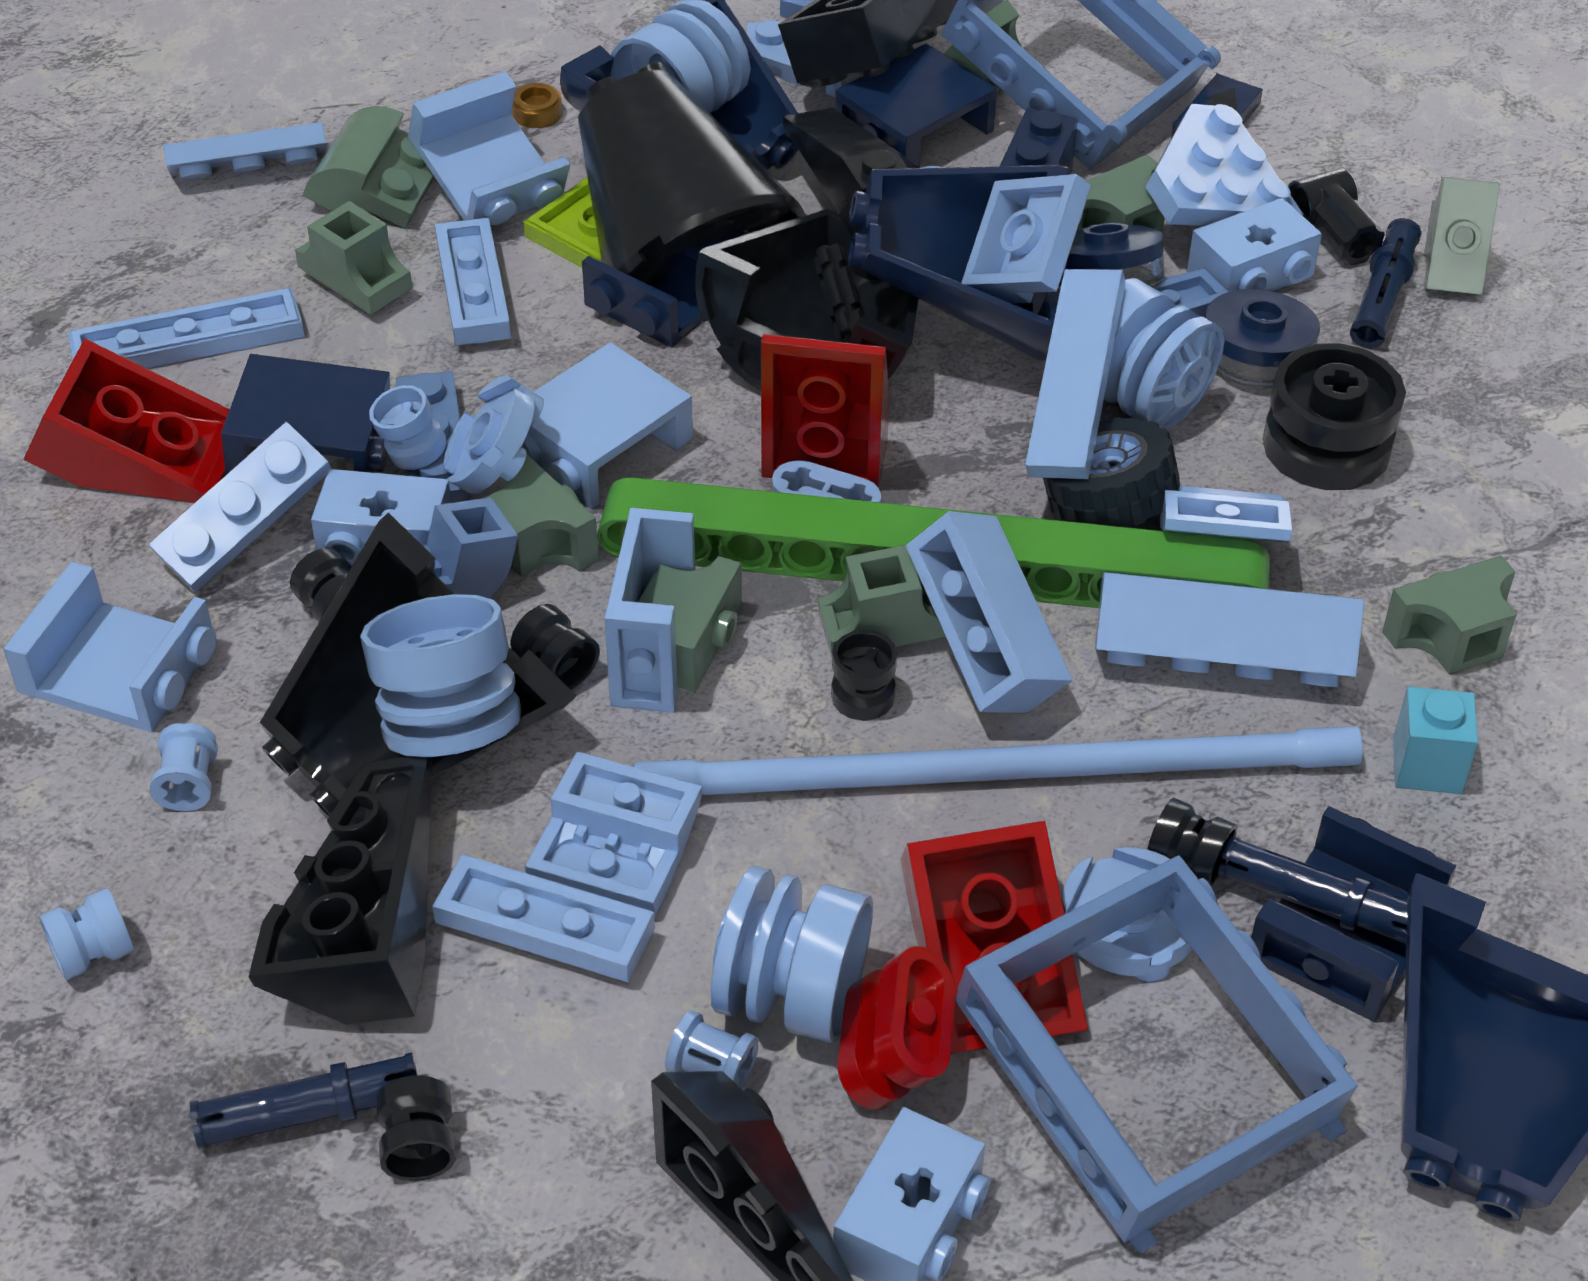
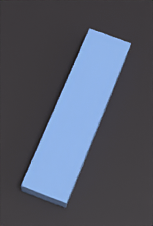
(199, 330)
(1075, 374)

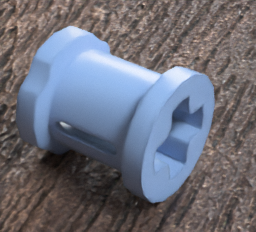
(184, 767)
(707, 1048)

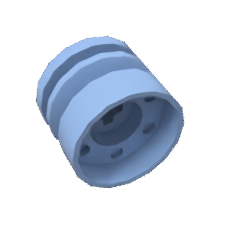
(695, 46)
(1161, 357)
(441, 675)
(779, 950)

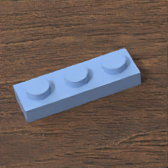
(245, 150)
(472, 282)
(240, 507)
(544, 917)

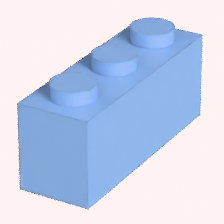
(988, 613)

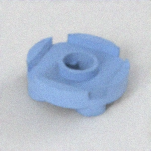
(491, 441)
(1141, 948)

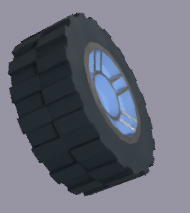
(1126, 478)

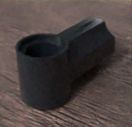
(1333, 208)

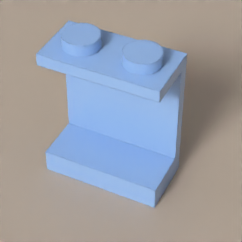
(482, 151)
(599, 413)
(643, 634)
(106, 655)

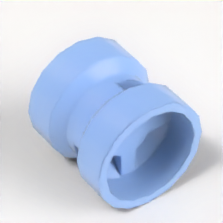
(407, 426)
(86, 933)

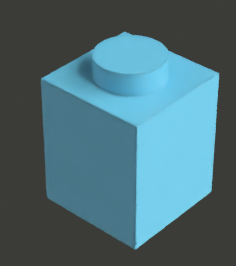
(1435, 740)

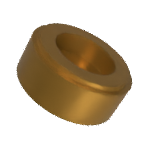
(537, 105)

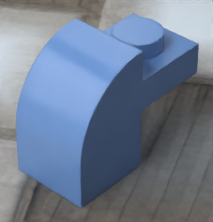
(471, 546)

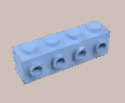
(1229, 625)

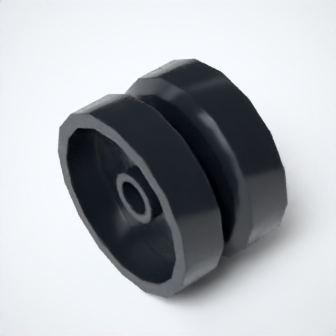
(1333, 416)

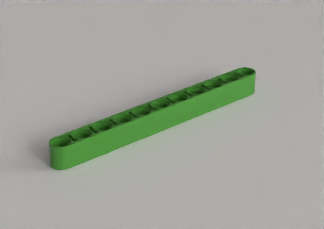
(815, 534)

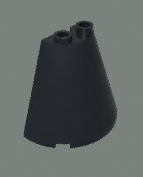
(668, 174)
(772, 288)
(327, 707)

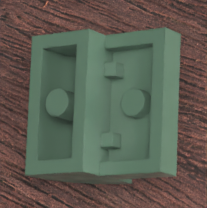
(372, 168)

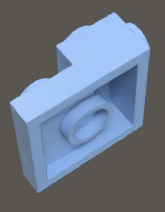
(1026, 236)

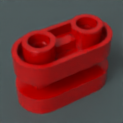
(897, 1028)

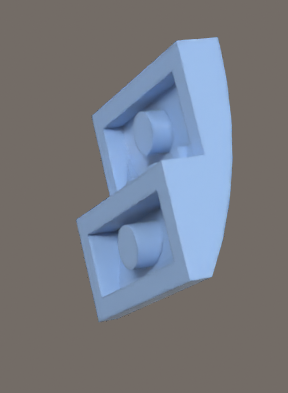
(1226, 514)
(616, 831)

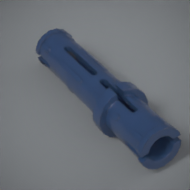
(1373, 318)
(1348, 900)
(297, 1101)

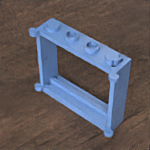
(1138, 23)
(1066, 1104)

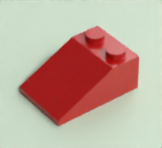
(824, 405)
(129, 430)
(981, 894)

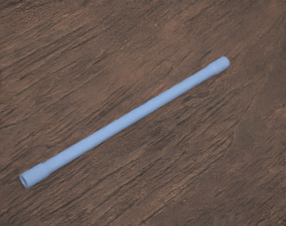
(1300, 748)

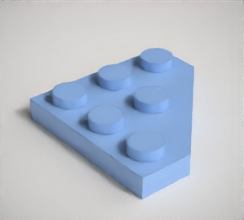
(1213, 170)

